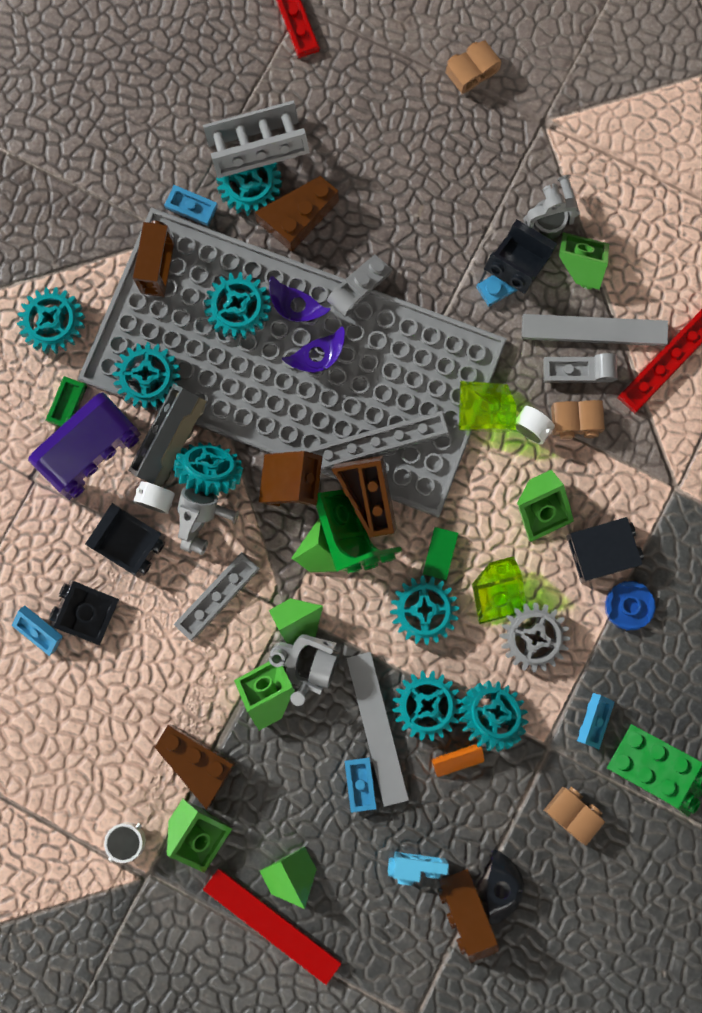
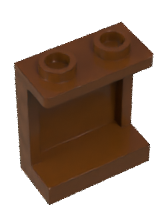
(290, 478)

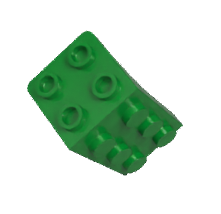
(347, 536)
(659, 770)

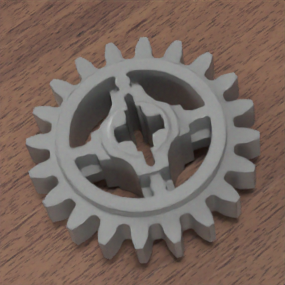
(530, 648)

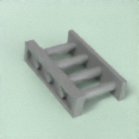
(260, 152)

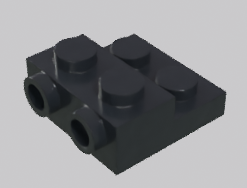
(83, 612)

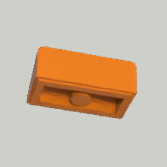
(458, 760)

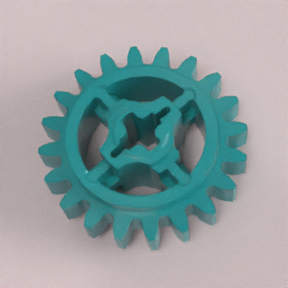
(263, 190)
(37, 305)
(232, 312)
(137, 374)
(208, 469)
(436, 609)
(500, 711)
(442, 722)

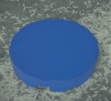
(629, 605)

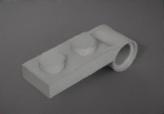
(358, 285)
(581, 369)

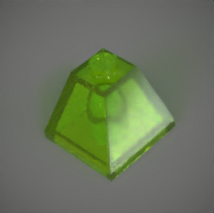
(486, 407)
(498, 590)

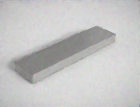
(216, 597)

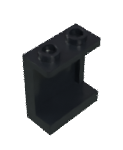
(520, 256)
(126, 541)
(605, 549)

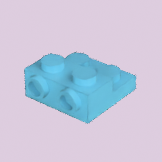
(408, 867)

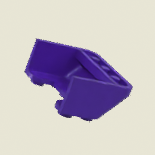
(83, 444)

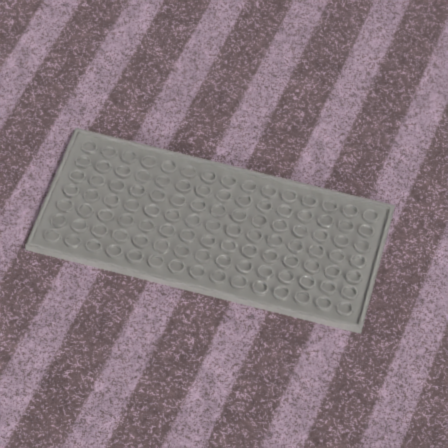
(391, 367)

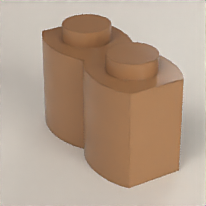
(473, 66)
(578, 418)
(574, 815)

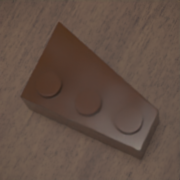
(298, 212)
(369, 492)
(195, 763)
(467, 916)

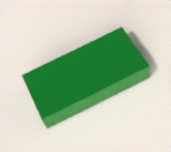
(66, 401)
(440, 554)

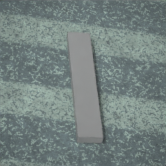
(594, 330)
(382, 440)
(377, 729)

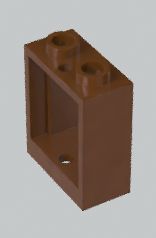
(153, 258)

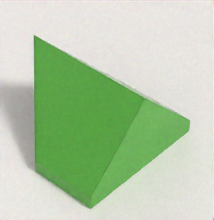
(314, 551)
(296, 618)
(291, 877)

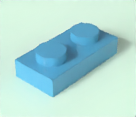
(191, 205)
(494, 290)
(37, 630)
(595, 721)
(360, 784)

